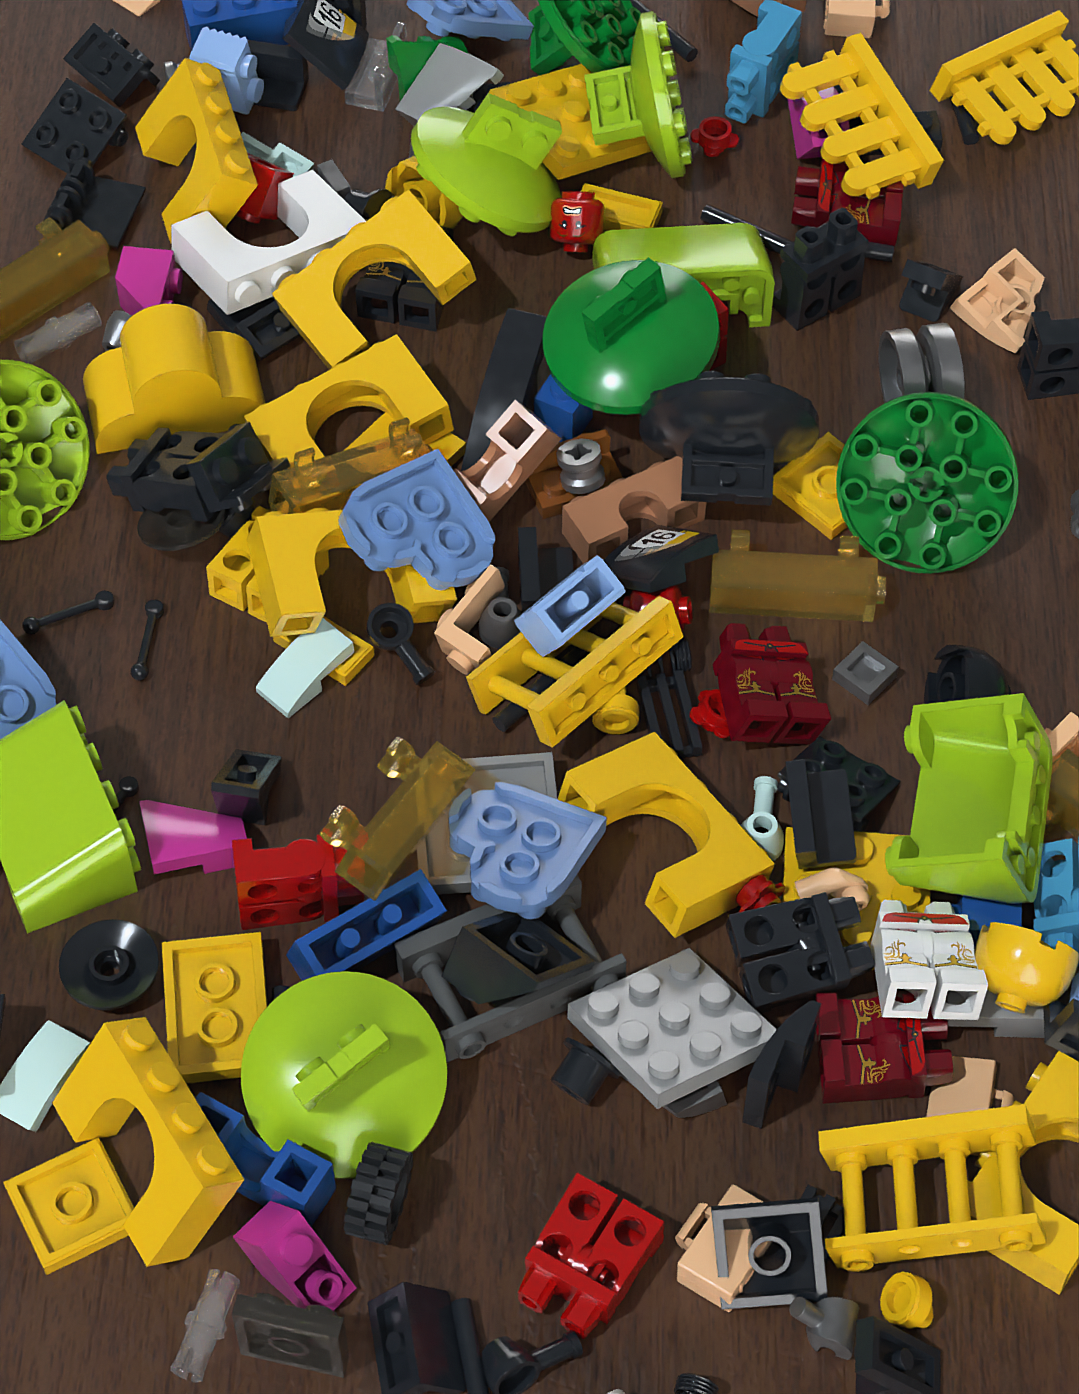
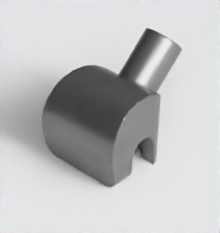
(829, 1323)

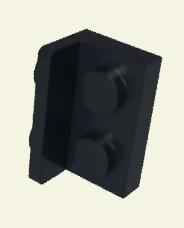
(108, 65)
(234, 470)

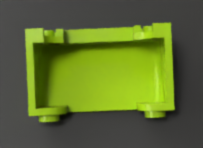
(720, 255)
(976, 800)

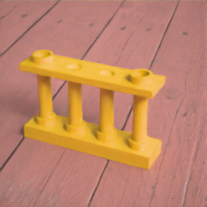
(590, 682)
(901, 1146)

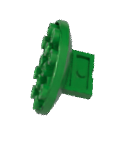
(590, 30)
(629, 334)
(927, 482)

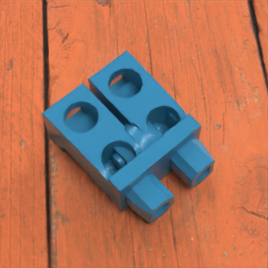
(762, 61)
(1058, 895)

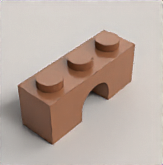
(515, 451)
(597, 521)

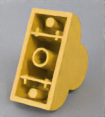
(170, 378)

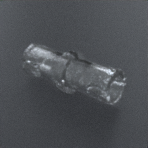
(58, 333)
(205, 1325)

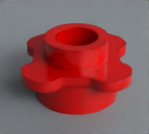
(714, 135)
(710, 713)
(759, 893)

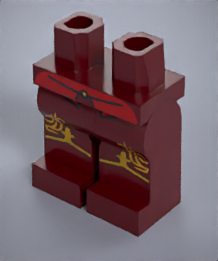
(876, 217)
(768, 684)
(877, 1055)

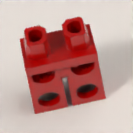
(290, 883)
(589, 1255)

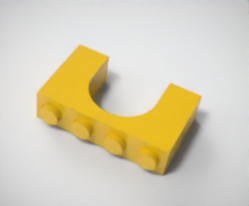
(198, 110)
(398, 234)
(377, 378)
(284, 565)
(654, 781)
(1055, 1116)
(191, 1166)

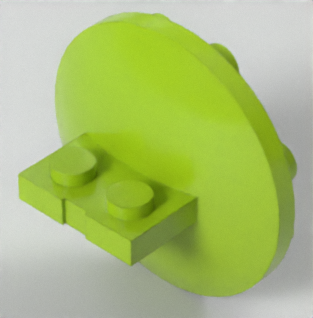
(643, 99)
(490, 162)
(40, 448)
(344, 1068)

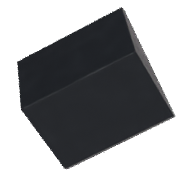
(792, 1262)

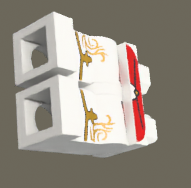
(926, 957)

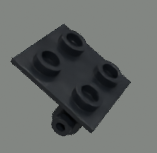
(75, 127)
(95, 201)
(866, 781)

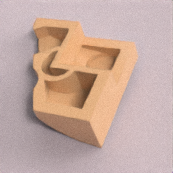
(1002, 301)

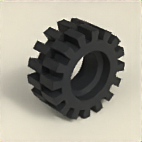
(378, 1193)

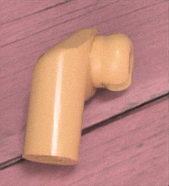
(835, 883)

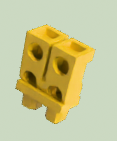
(233, 575)

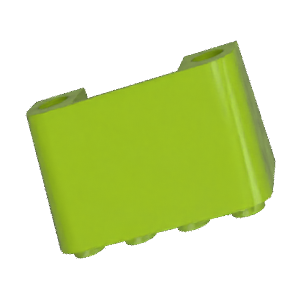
(59, 822)

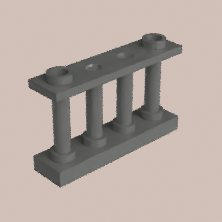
(429, 951)

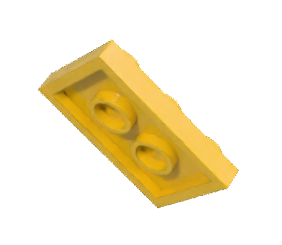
(212, 1002)

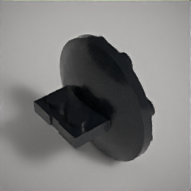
(729, 434)

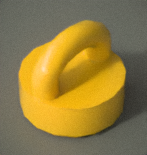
(617, 714)
(907, 1301)

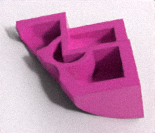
(189, 837)

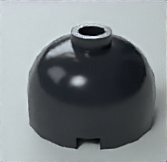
(965, 675)

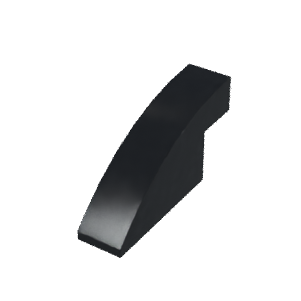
(509, 377)

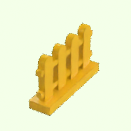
(997, 69)
(879, 104)

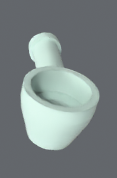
(762, 816)

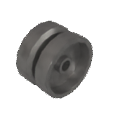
(920, 362)

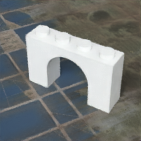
(245, 274)

